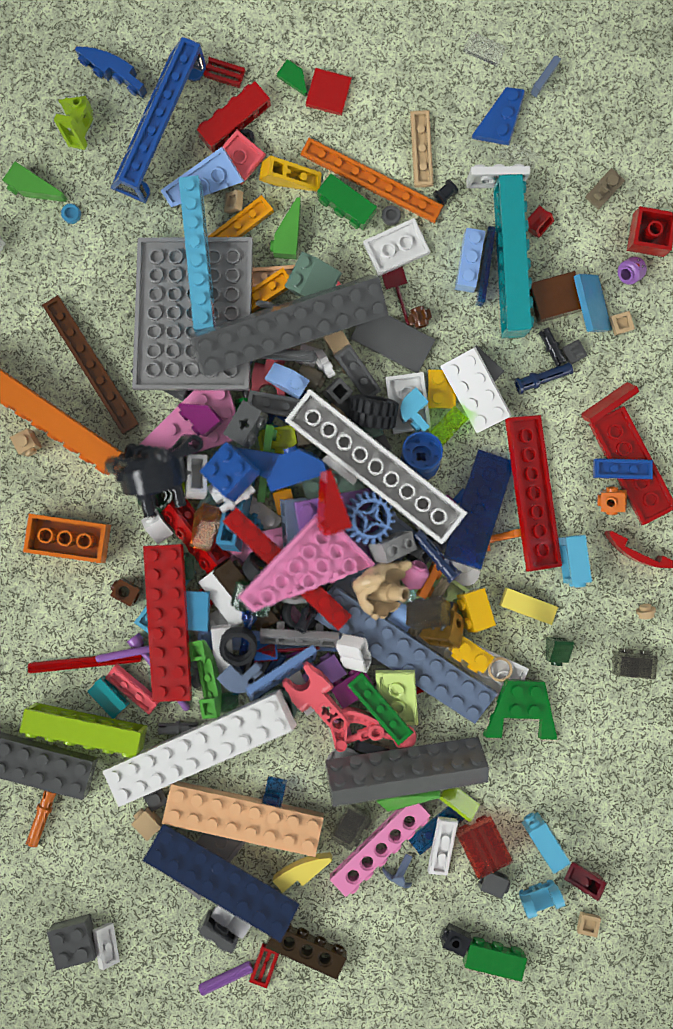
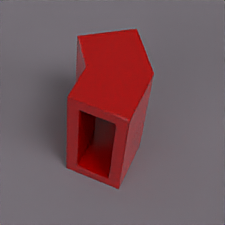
(539, 221)

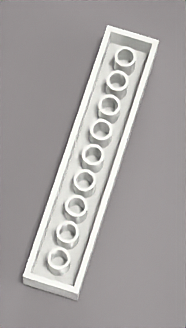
(375, 466)
(200, 748)

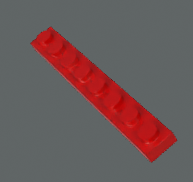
(268, 550)

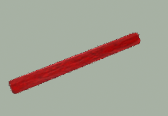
(76, 663)

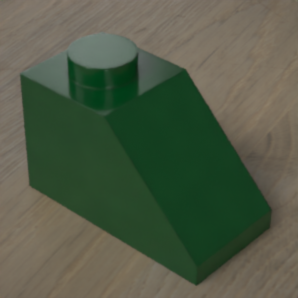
(558, 650)

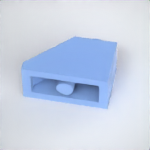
(287, 380)

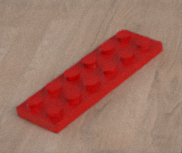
(621, 440)

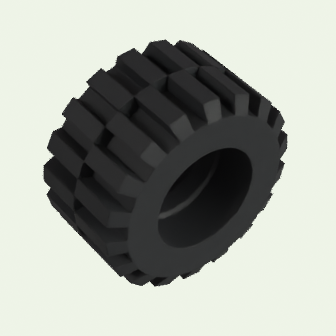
(373, 411)

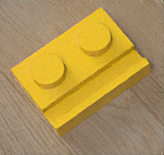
(440, 391)

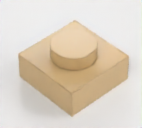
(233, 201)
(622, 323)
(588, 924)

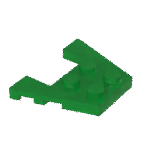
(522, 701)

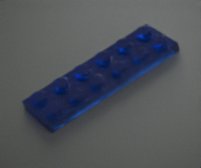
(482, 504)

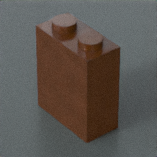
(555, 297)

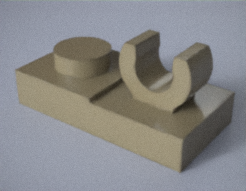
(604, 188)

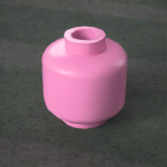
(416, 575)

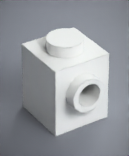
(157, 527)

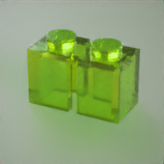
(451, 423)

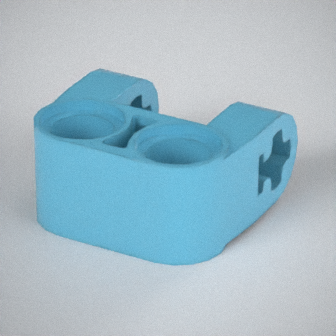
(541, 897)

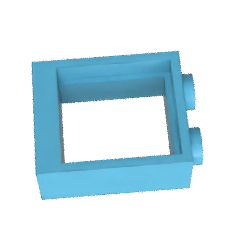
(575, 560)
(545, 842)

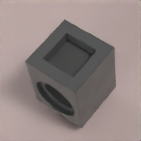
(495, 884)

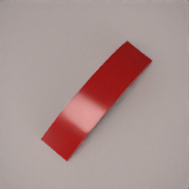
(619, 543)

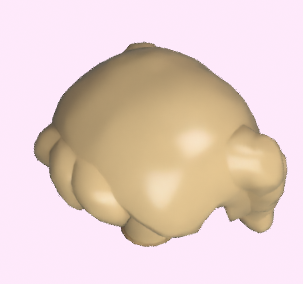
(380, 588)

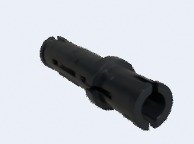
(305, 618)

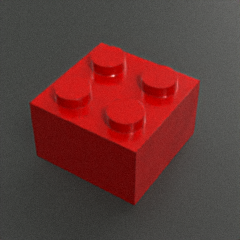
(651, 232)

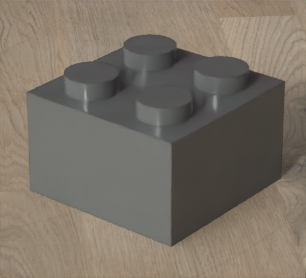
(72, 942)

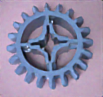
(372, 510)

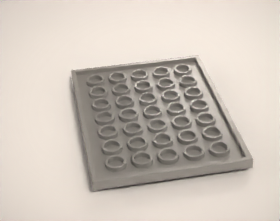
(164, 313)

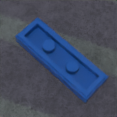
(623, 469)

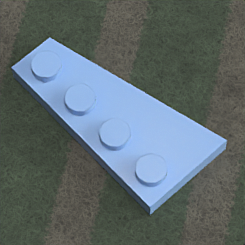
(214, 172)

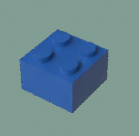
(230, 472)

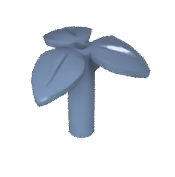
(398, 878)

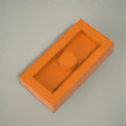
(427, 589)

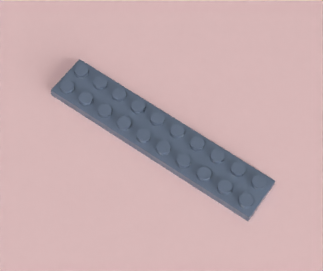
(405, 652)

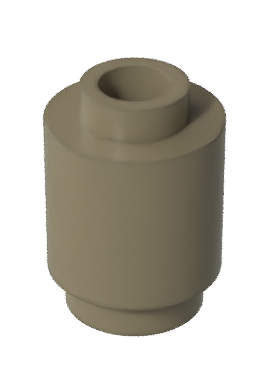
(314, 375)

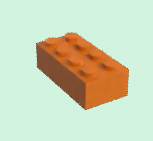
(67, 538)

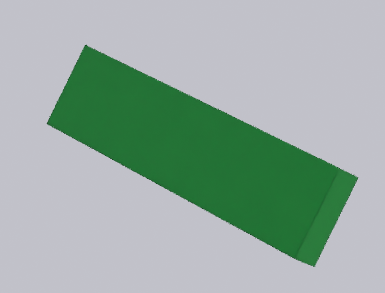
(380, 708)

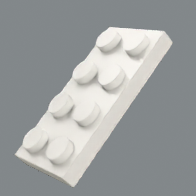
(476, 390)

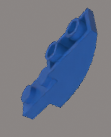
(110, 65)

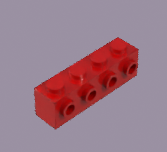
(181, 521)

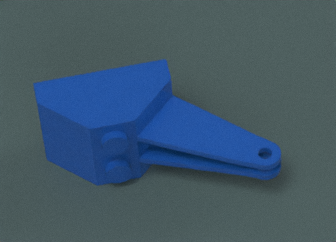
(287, 468)

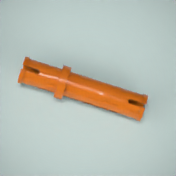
(43, 810)

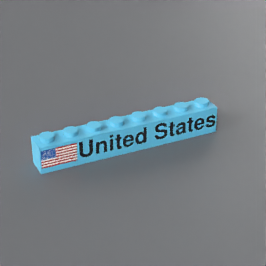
(197, 253)

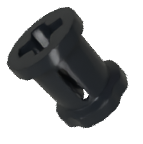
(445, 192)

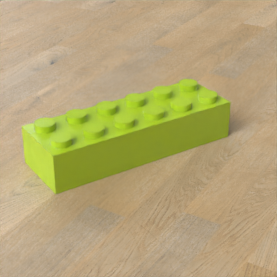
(83, 729)

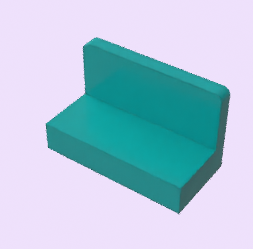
(108, 697)

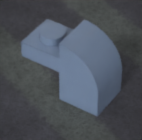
(237, 680)

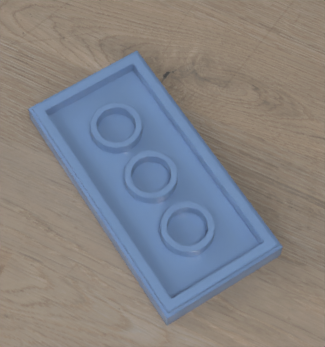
(280, 673)

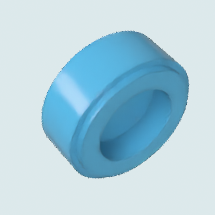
(71, 213)

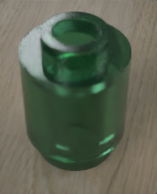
(229, 702)

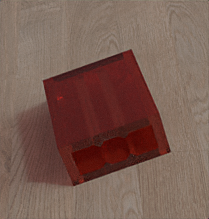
(484, 846)

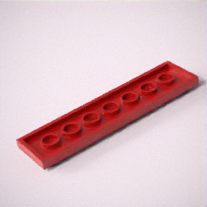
(533, 492)
(167, 622)

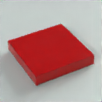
(328, 91)

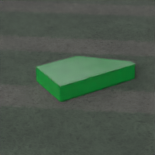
(293, 76)

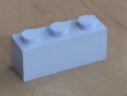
(470, 260)

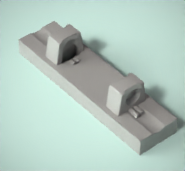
(293, 637)

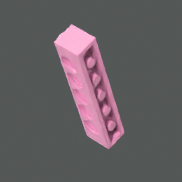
(350, 884)

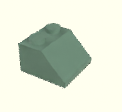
(311, 276)

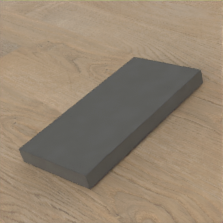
(394, 341)

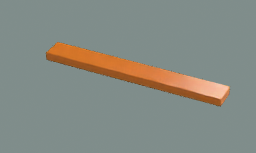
(371, 180)

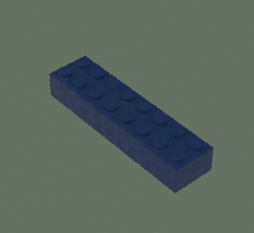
(221, 882)

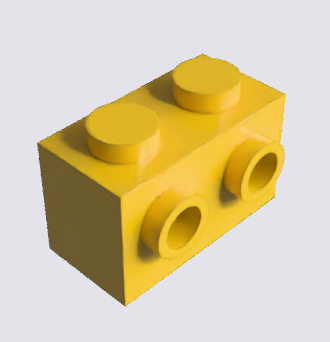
(476, 610)
(475, 656)

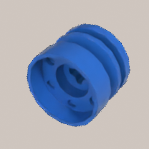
(425, 447)

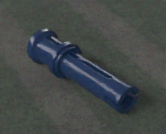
(535, 380)
(443, 563)

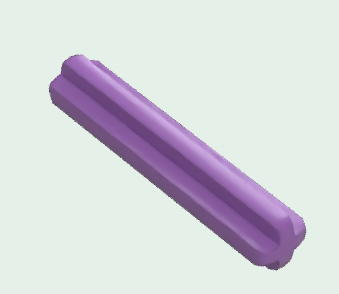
(225, 978)

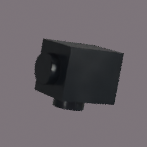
(455, 939)

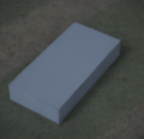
(545, 76)

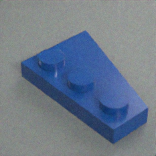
(501, 118)

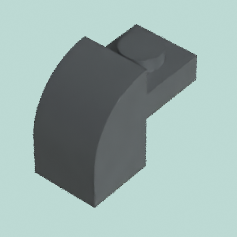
(339, 394)

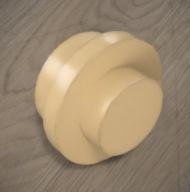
(646, 611)

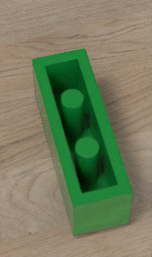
(346, 202)
(495, 959)

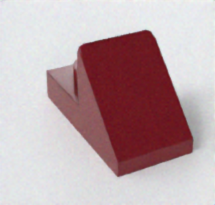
(586, 881)

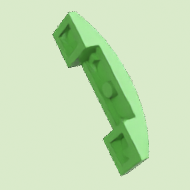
(208, 674)

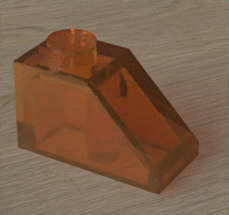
(205, 526)

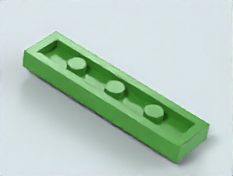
(270, 435)

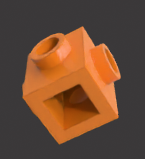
(619, 498)

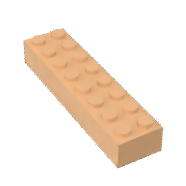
(243, 818)

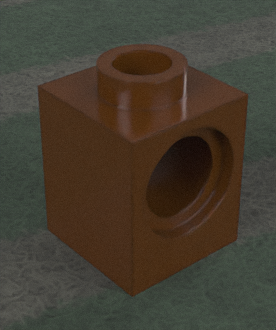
(134, 592)

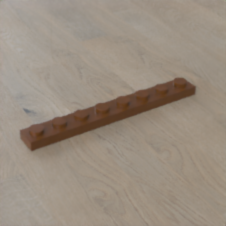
(90, 364)

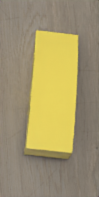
(528, 606)
(301, 871)

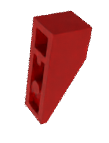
(331, 510)

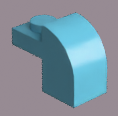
(409, 410)

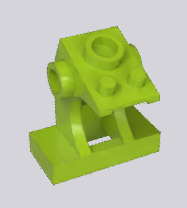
(77, 109)

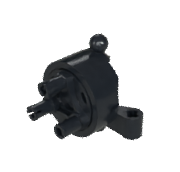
(154, 470)

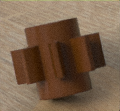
(419, 317)

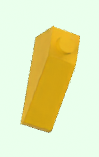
(289, 175)

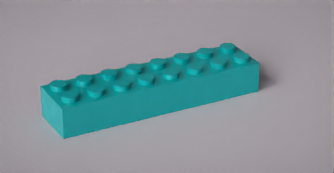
(512, 256)

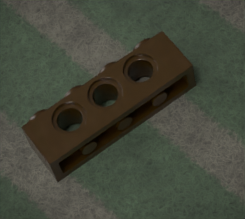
(311, 958)

